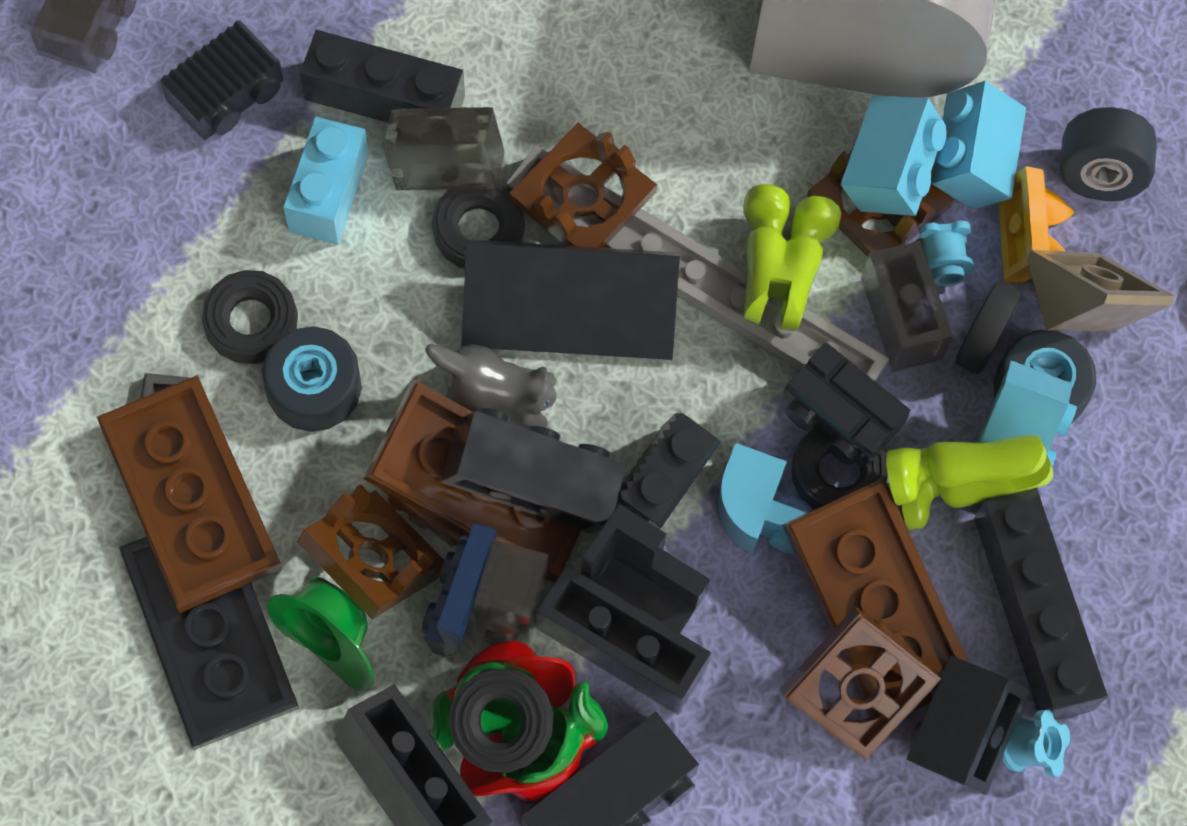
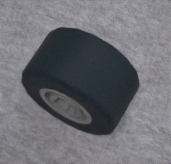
(1108, 154)

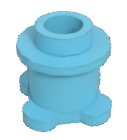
(946, 251)
(1037, 744)

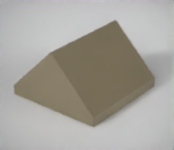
(1091, 292)

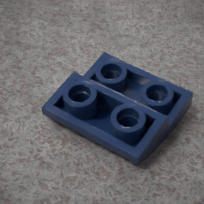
(461, 575)

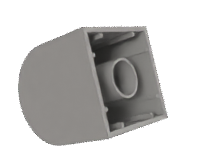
(875, 44)

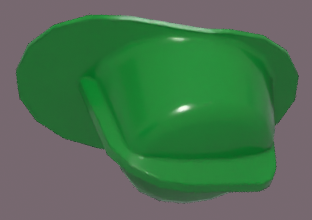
(327, 625)

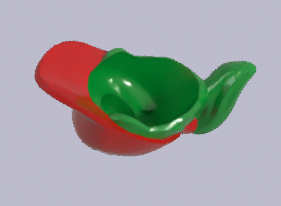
(551, 673)
(572, 733)

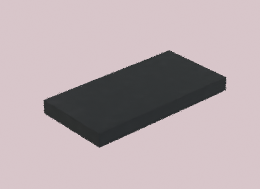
(570, 299)
(213, 655)

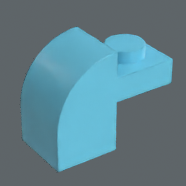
(748, 503)

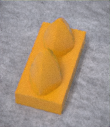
(1026, 222)

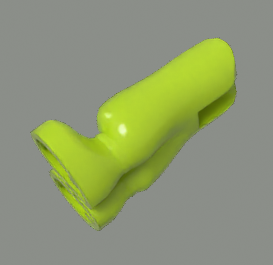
(781, 266)
(964, 473)

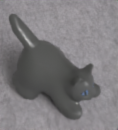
(485, 380)

